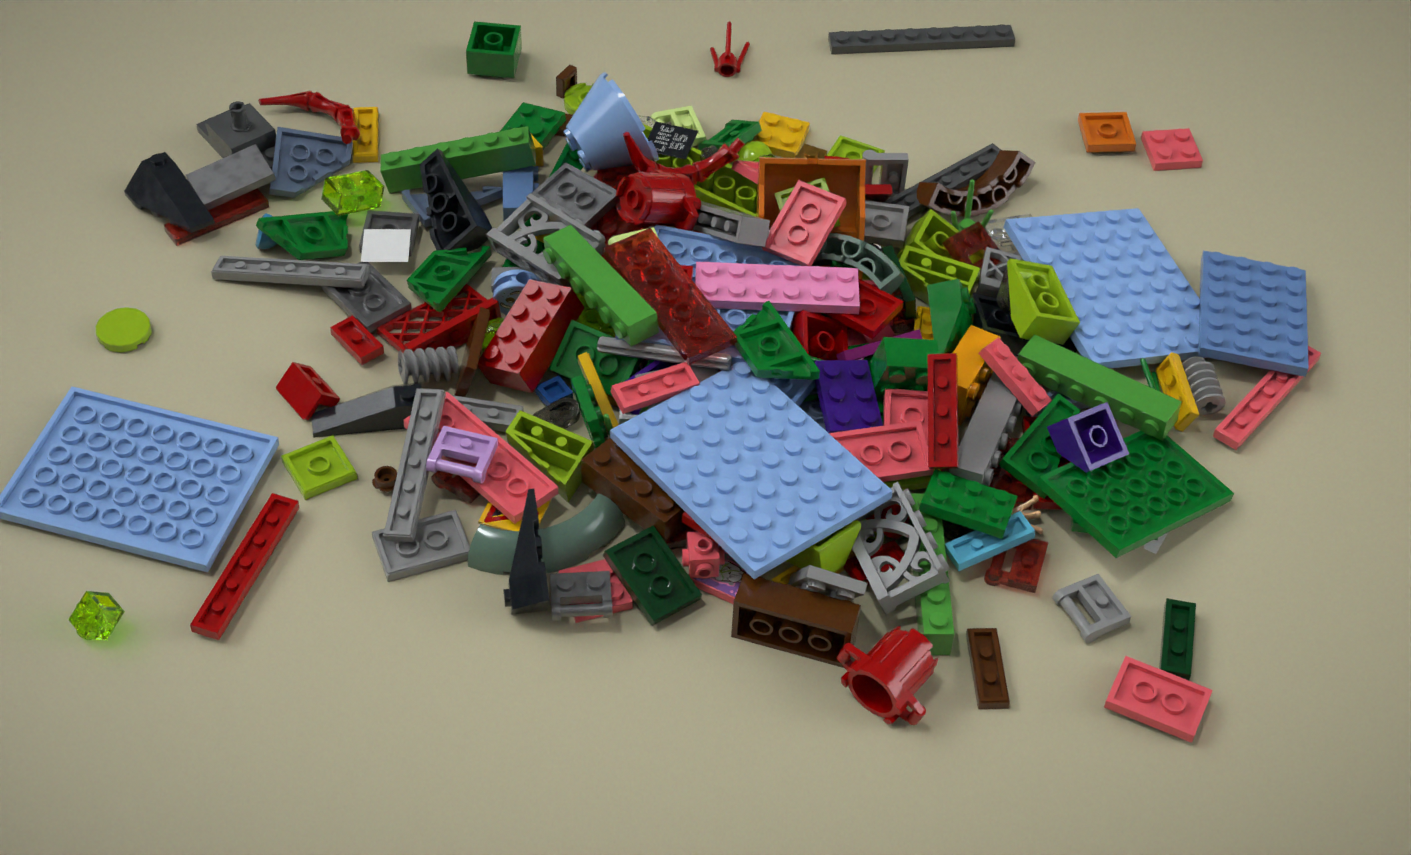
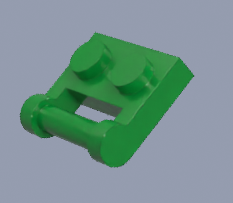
(734, 128)

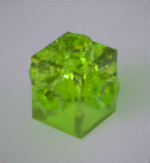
(96, 615)

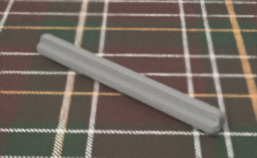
(659, 353)

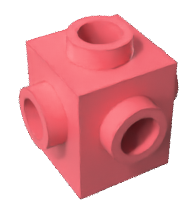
(702, 556)

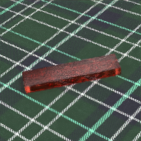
(223, 215)

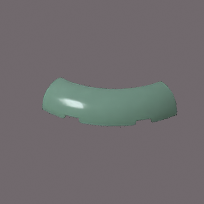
(863, 256)
(562, 544)

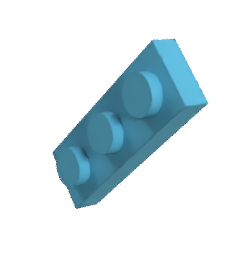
(980, 546)

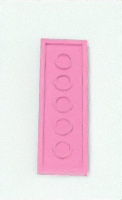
(783, 285)

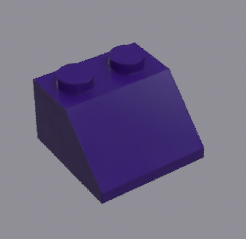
(1089, 438)

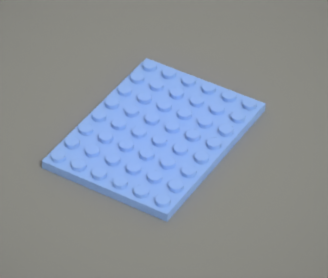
(1118, 283)
(750, 467)
(137, 478)

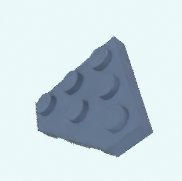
(305, 160)

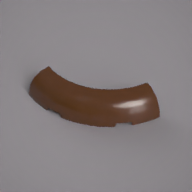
(990, 190)

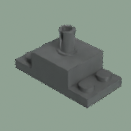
(239, 129)

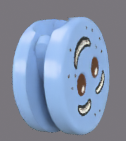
(509, 286)

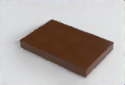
(472, 353)

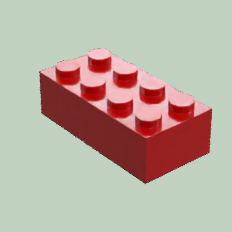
(530, 335)

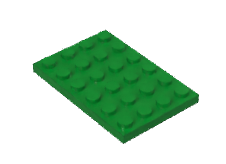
(1137, 494)

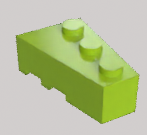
(929, 268)
(550, 450)

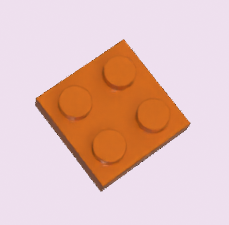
(1106, 132)

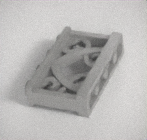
(511, 244)
(885, 582)

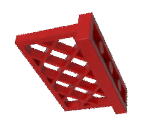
(444, 332)
(943, 411)

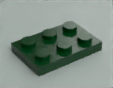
(652, 575)

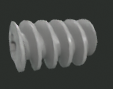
(427, 363)
(1204, 385)

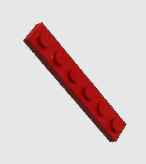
(244, 567)

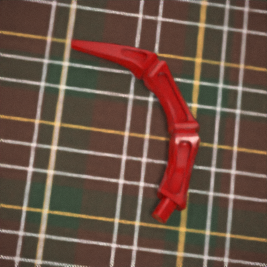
(318, 103)
(698, 171)

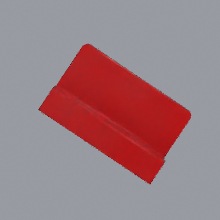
(305, 390)

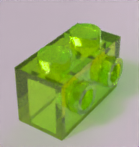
(352, 192)

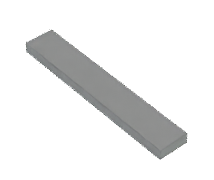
(291, 271)
(412, 471)

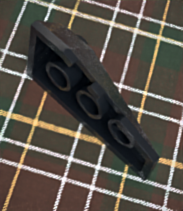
(166, 192)
(453, 210)
(994, 320)
(368, 413)
(528, 574)

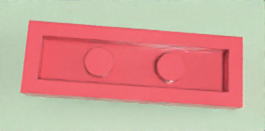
(1015, 376)
(653, 387)

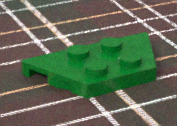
(308, 234)
(446, 274)
(772, 347)
(589, 410)

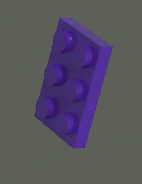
(847, 395)

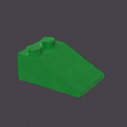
(950, 313)

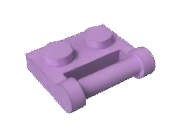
(462, 446)

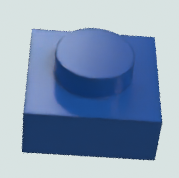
(553, 390)

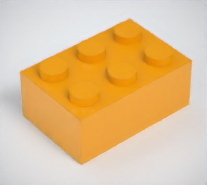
(972, 370)

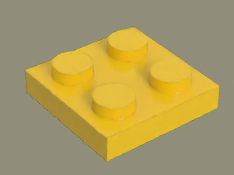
(782, 134)

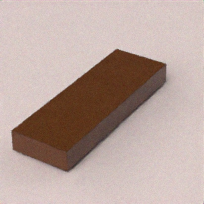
(987, 668)

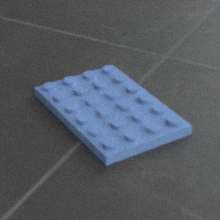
(1253, 313)

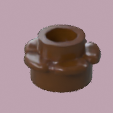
(385, 478)

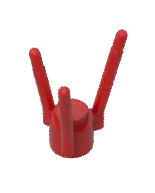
(727, 63)

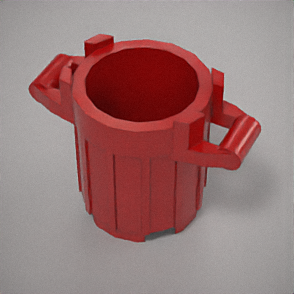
(658, 199)
(890, 674)

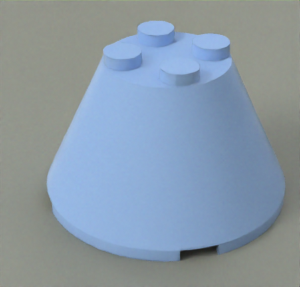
(599, 128)

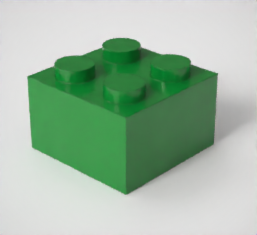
(494, 49)
(901, 364)

